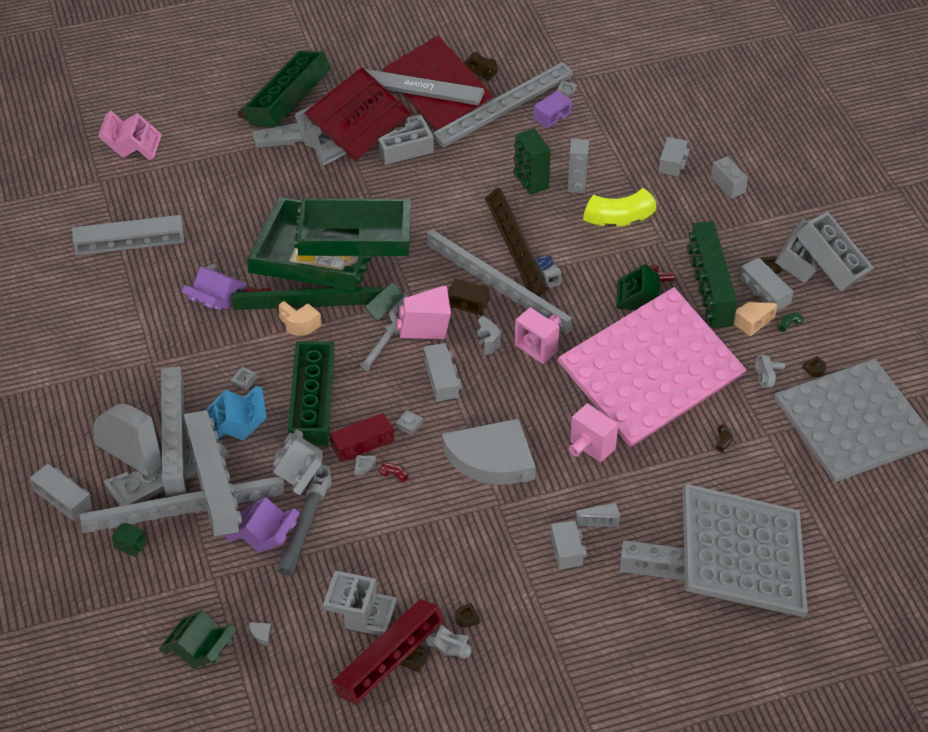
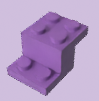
(213, 288)
(264, 525)

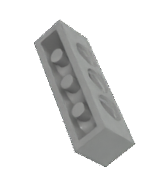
(652, 560)

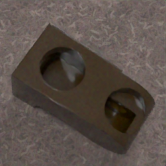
(481, 65)

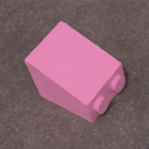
(425, 315)

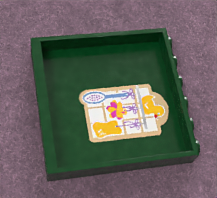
(276, 256)

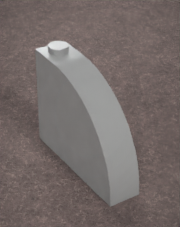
(129, 437)
(491, 453)

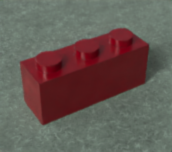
(362, 437)

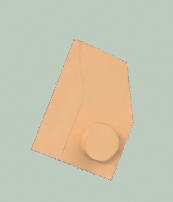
(754, 316)

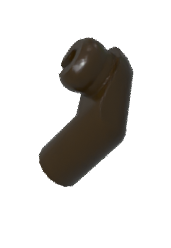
(725, 437)

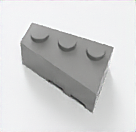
(407, 143)
(796, 257)

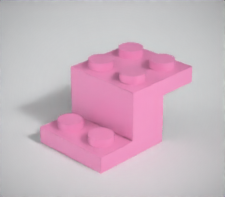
(130, 135)

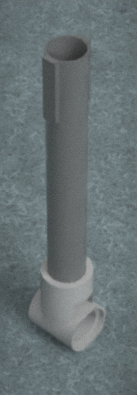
(317, 489)

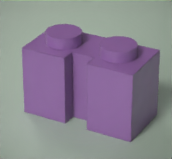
(551, 109)

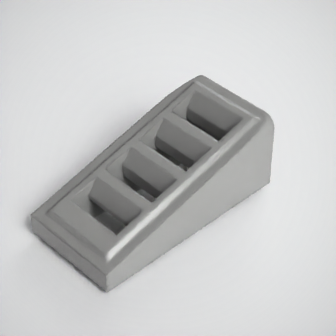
(599, 516)

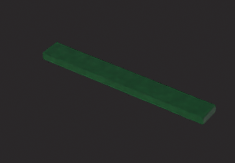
(300, 298)

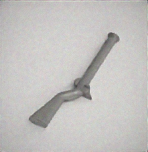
(390, 330)

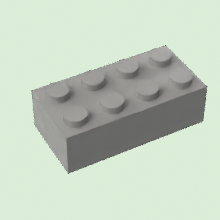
(834, 251)

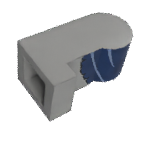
(549, 270)

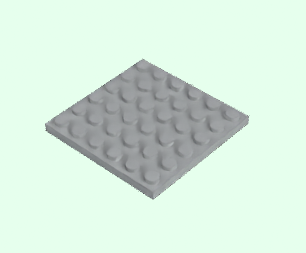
(854, 420)
(743, 551)

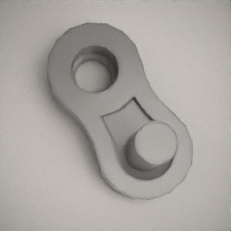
(764, 368)

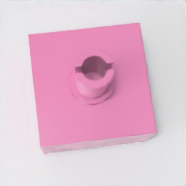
(537, 334)
(593, 433)

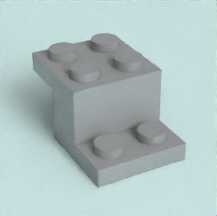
(315, 138)
(297, 461)
(360, 603)

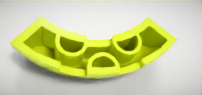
(620, 210)

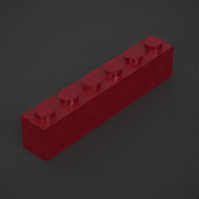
(387, 651)

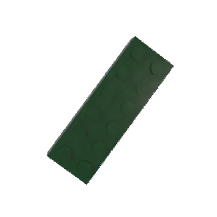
(286, 88)
(712, 274)
(312, 391)

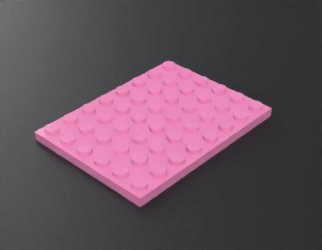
(652, 366)

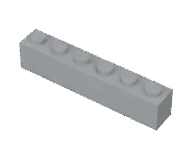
(128, 235)

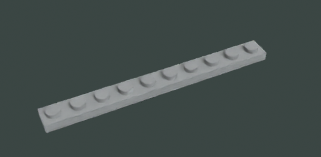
(502, 105)
(495, 279)
(174, 505)

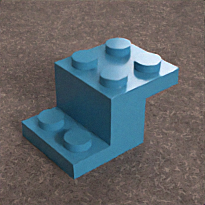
(238, 414)

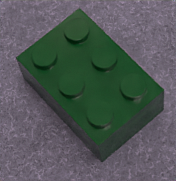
(532, 161)

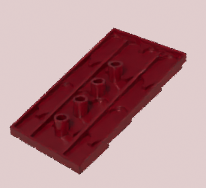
(438, 63)
(357, 113)

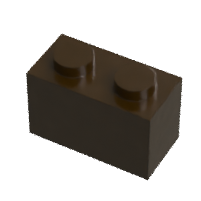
(468, 296)

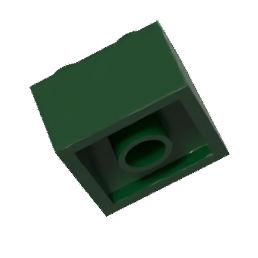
(637, 288)

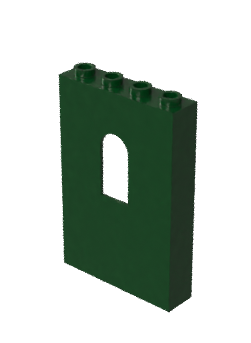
(381, 226)

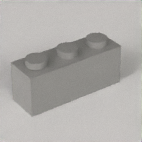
(578, 165)
(765, 284)
(442, 372)
(61, 492)

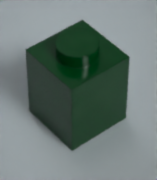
(129, 539)

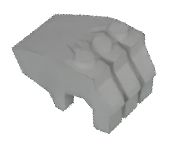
(489, 335)

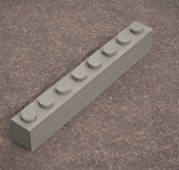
(173, 431)
(211, 473)

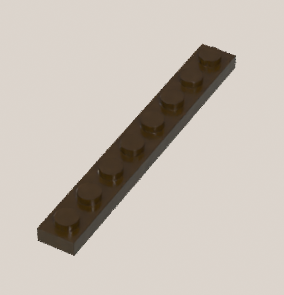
(516, 242)

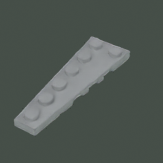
(277, 136)

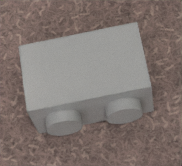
(674, 156)
(729, 177)
(567, 545)

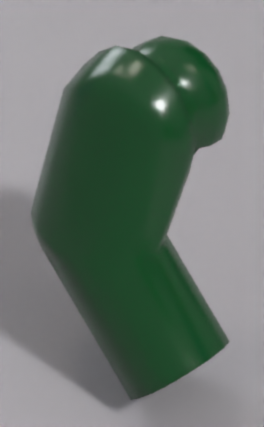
(786, 320)

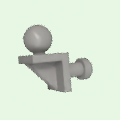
(449, 643)

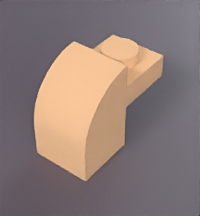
(301, 321)

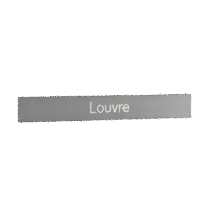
(428, 87)

